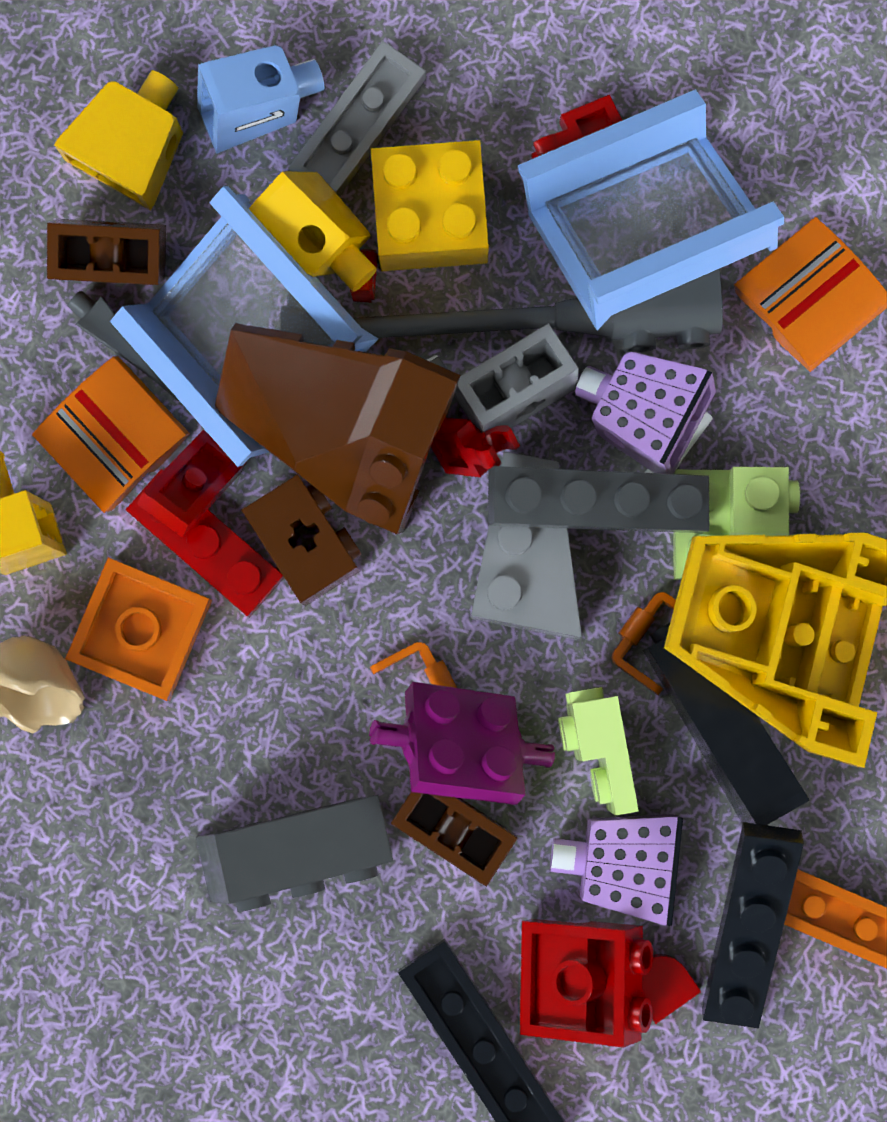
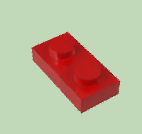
(190, 484)

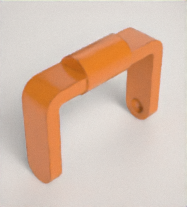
(633, 632)
(436, 671)

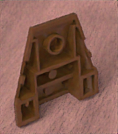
(338, 415)

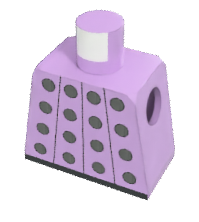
(648, 407)
(626, 864)

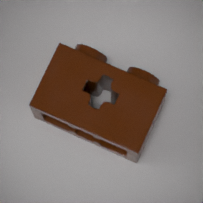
(106, 251)
(275, 522)
(456, 833)

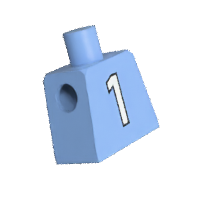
(252, 94)

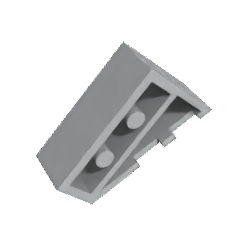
(528, 574)

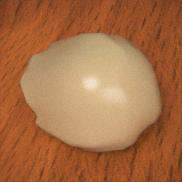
(37, 685)

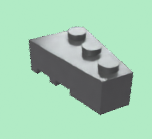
(295, 853)

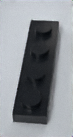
(752, 924)
(476, 1038)

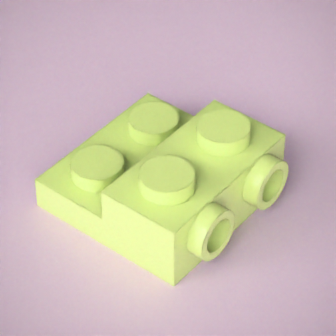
(742, 504)
(597, 732)

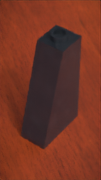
(730, 740)

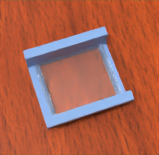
(643, 208)
(229, 279)

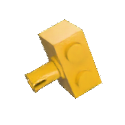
(26, 528)

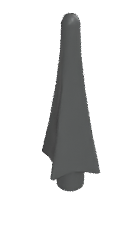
(96, 322)

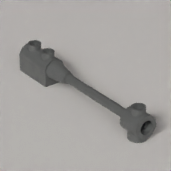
(684, 312)

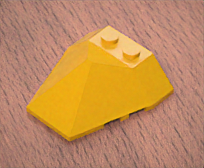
(787, 630)

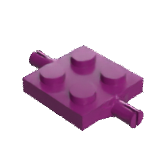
(463, 744)

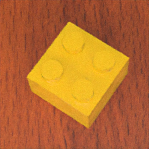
(430, 205)

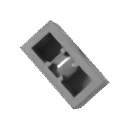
(518, 381)

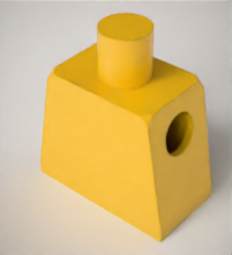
(126, 138)
(315, 227)

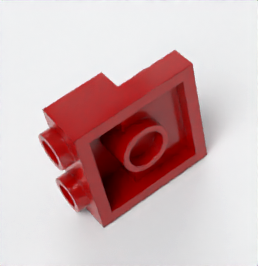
(584, 982)

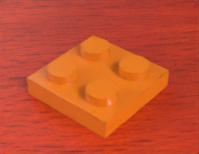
(138, 629)

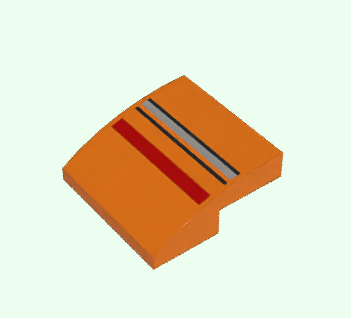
(813, 294)
(110, 433)

